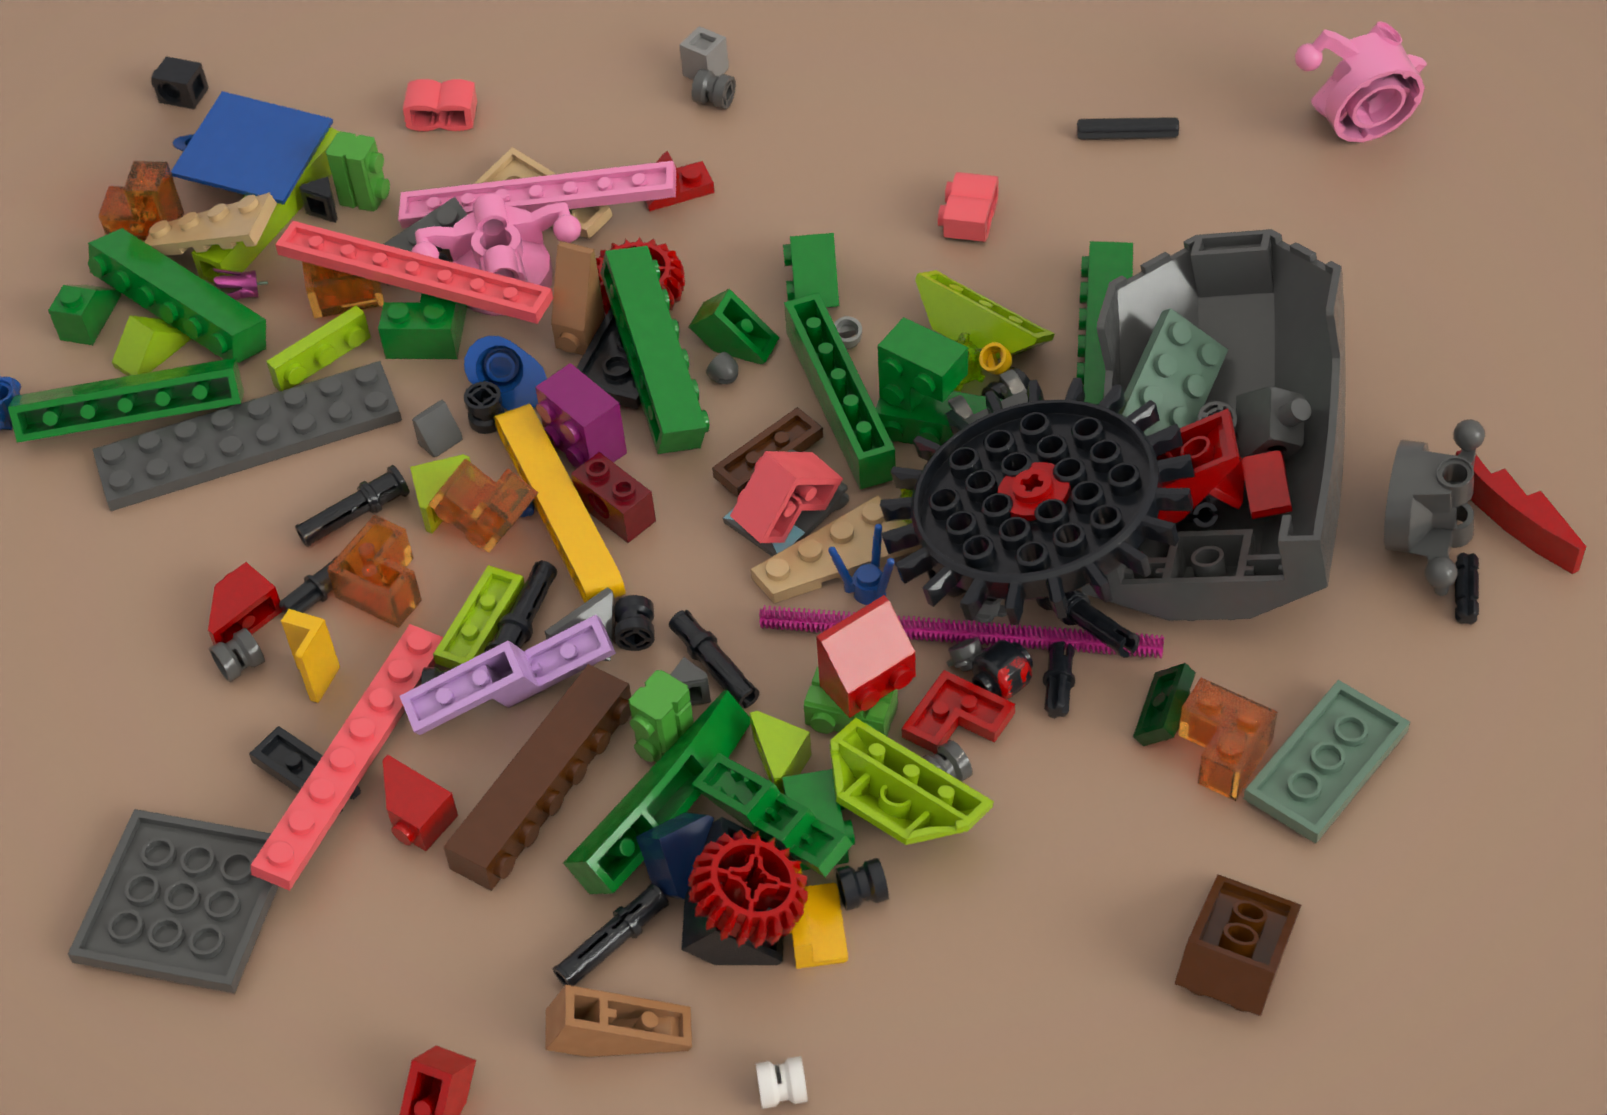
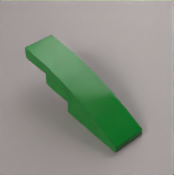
(765, 809)

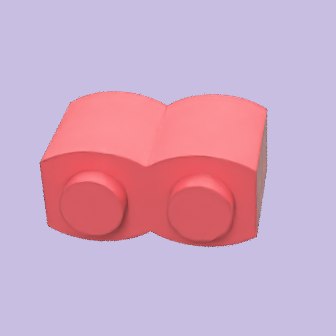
(440, 105)
(969, 206)

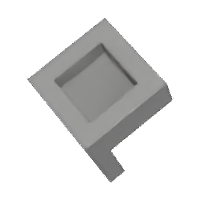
(704, 51)

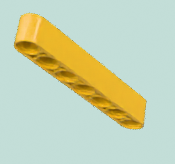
(559, 503)

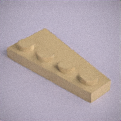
(518, 165)
(219, 225)
(808, 562)

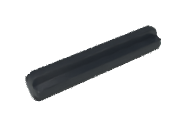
(1128, 128)

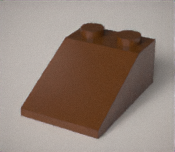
(1237, 945)

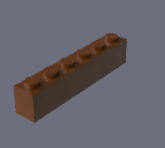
(539, 778)

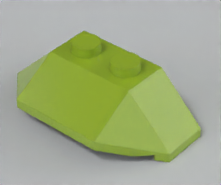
(958, 309)
(899, 788)

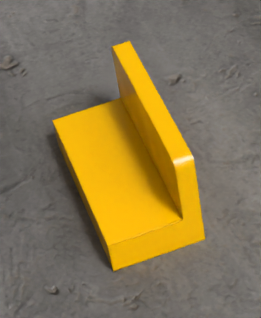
(311, 651)
(820, 932)

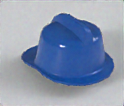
(506, 366)

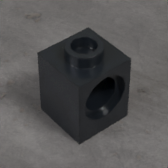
(179, 82)

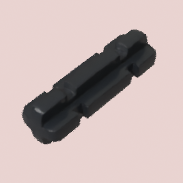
(1467, 588)

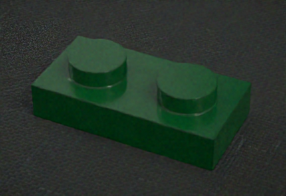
(1164, 704)

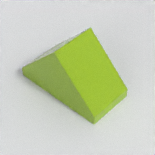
(146, 345)
(428, 480)
(781, 747)

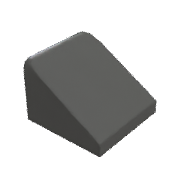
(436, 429)

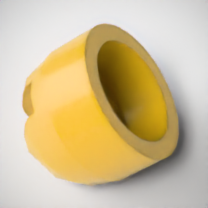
(990, 362)

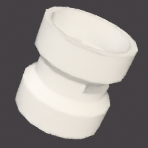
(791, 1086)

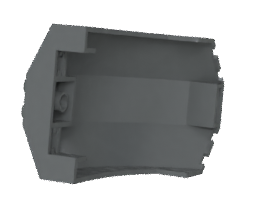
(1282, 330)

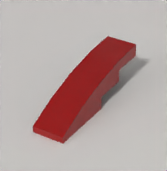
(1527, 517)

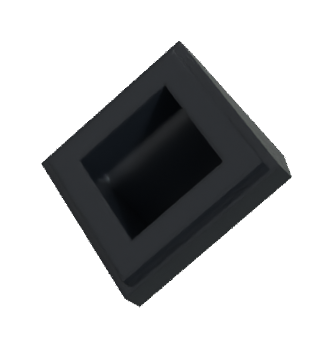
(319, 199)

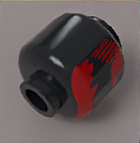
(1003, 668)

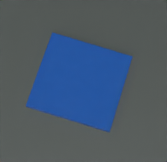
(252, 147)

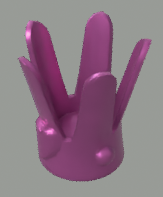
(244, 280)

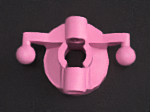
(1372, 85)
(502, 240)

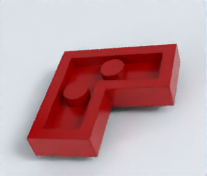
(954, 703)

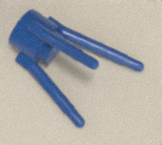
(868, 580)

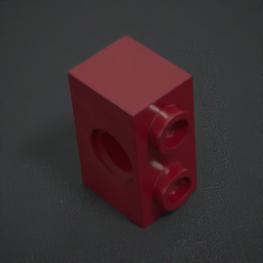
(614, 497)

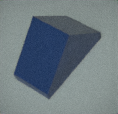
(672, 849)

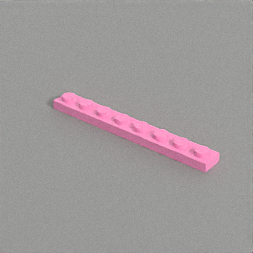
(532, 193)

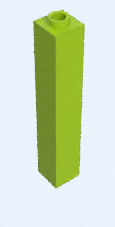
(240, 256)

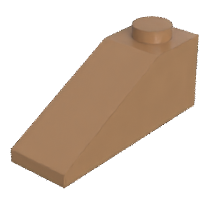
(576, 298)
(614, 1024)

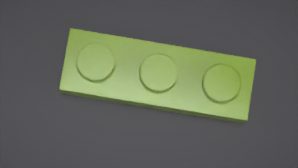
(319, 349)
(479, 617)

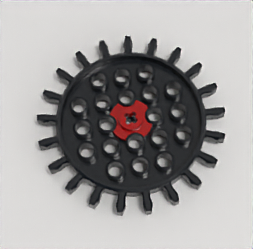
(1026, 488)

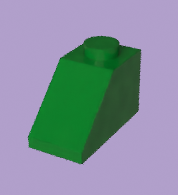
(82, 312)
(733, 328)

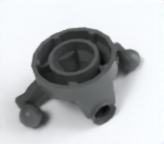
(1428, 498)

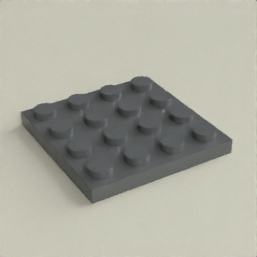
(177, 903)

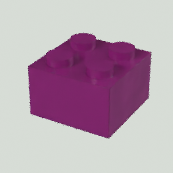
(580, 417)

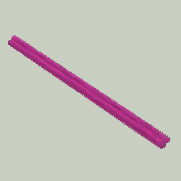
(961, 632)

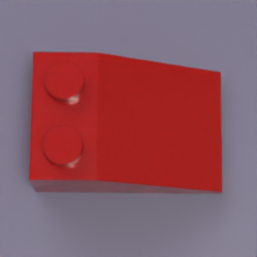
(1213, 457)

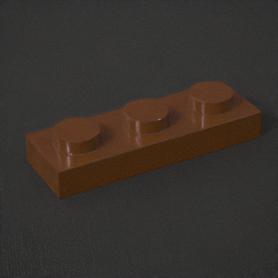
(791, 432)

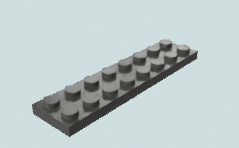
(245, 435)

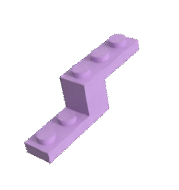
(507, 674)

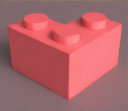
(781, 490)

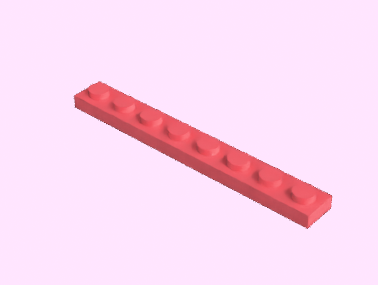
(415, 272)
(345, 761)

